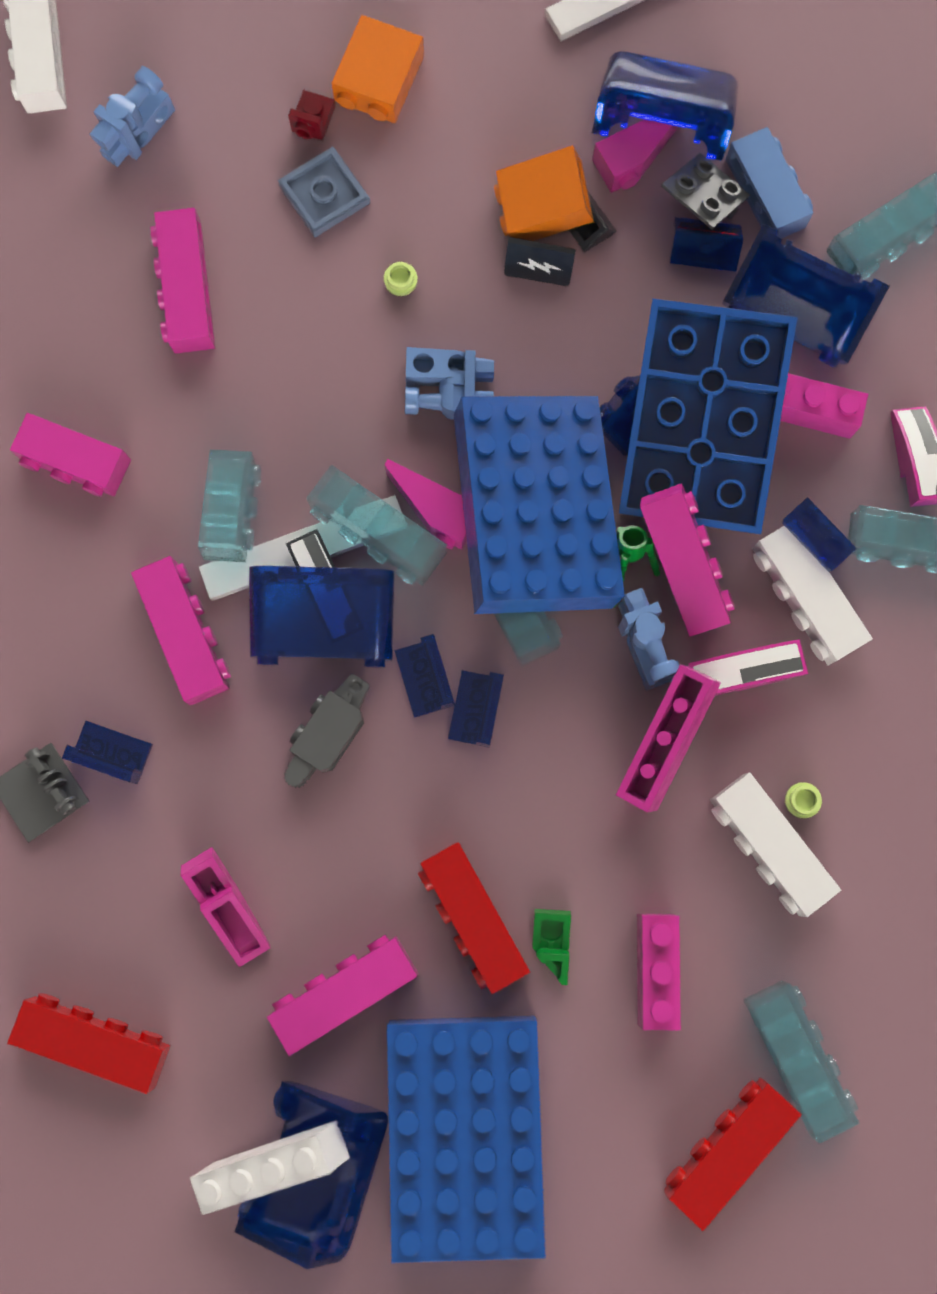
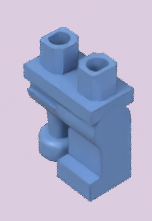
(132, 119)
(451, 371)
(644, 639)

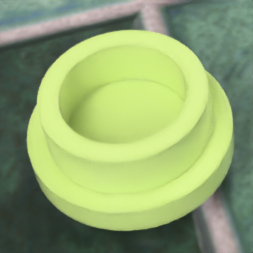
(400, 279)
(803, 800)

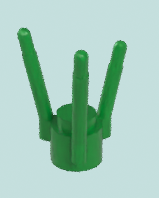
(632, 546)

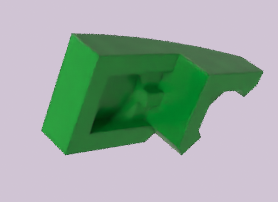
(552, 939)

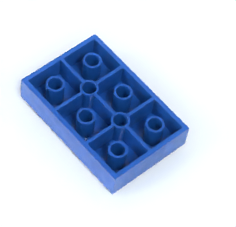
(709, 410)
(537, 504)
(465, 1139)

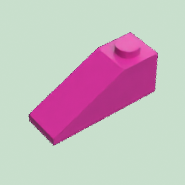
(630, 152)
(434, 504)

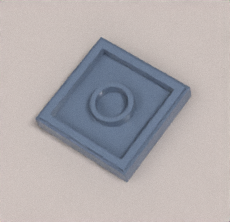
(324, 191)

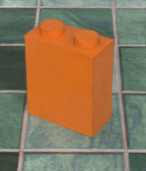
(378, 69)
(543, 195)

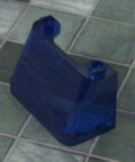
(668, 95)
(827, 300)
(321, 613)
(318, 1217)

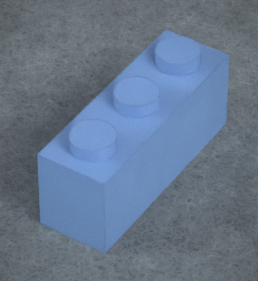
(770, 182)

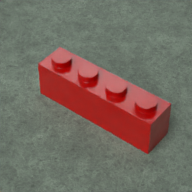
(474, 917)
(89, 1043)
(731, 1152)

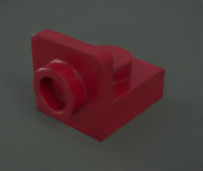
(312, 115)

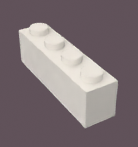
(35, 54)
(812, 596)
(774, 845)
(270, 1168)

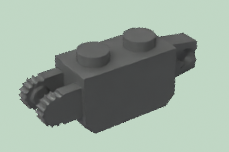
(328, 732)

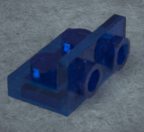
(619, 413)
(818, 535)

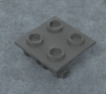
(706, 191)
(40, 792)

